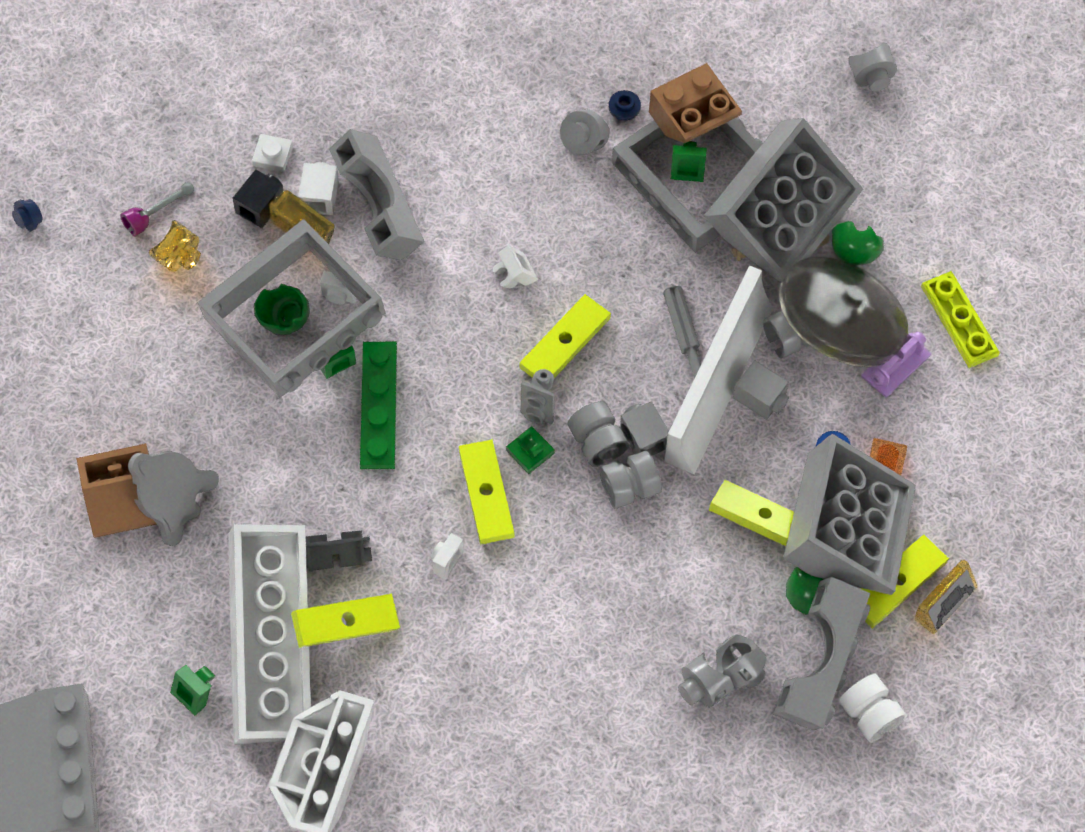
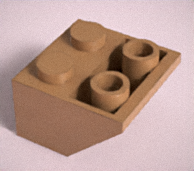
(692, 104)
(111, 492)

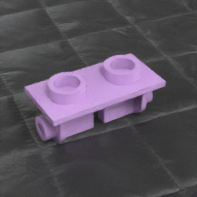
(895, 371)

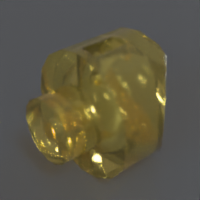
(177, 248)

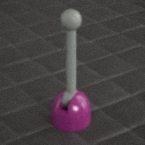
(139, 218)

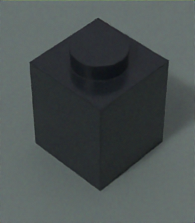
(255, 196)

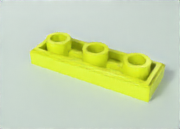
(577, 326)
(968, 333)
(483, 473)
(752, 512)
(917, 566)
(362, 618)

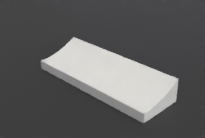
(718, 374)
(266, 661)

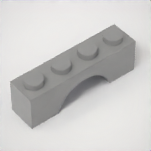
(364, 163)
(838, 612)

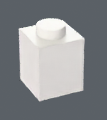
(319, 186)

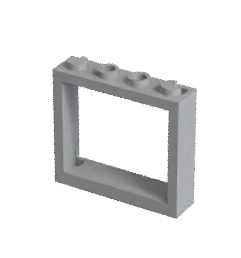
(658, 195)
(265, 268)

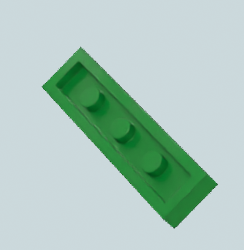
(378, 405)

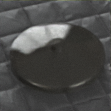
(843, 311)

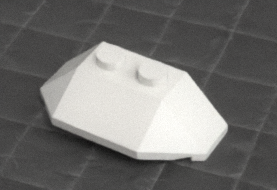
(321, 761)

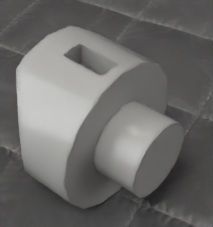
(874, 68)
(584, 132)
(745, 669)
(704, 683)

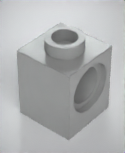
(644, 428)

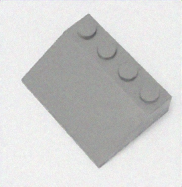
(784, 199)
(850, 518)
(47, 763)

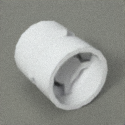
(870, 704)

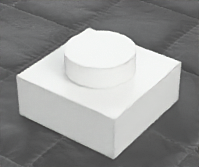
(272, 153)
(335, 290)
(446, 555)

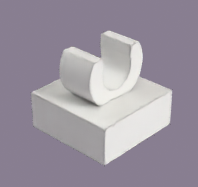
(517, 266)

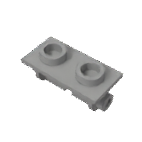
(536, 398)

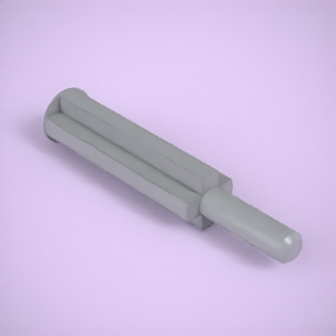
(683, 325)

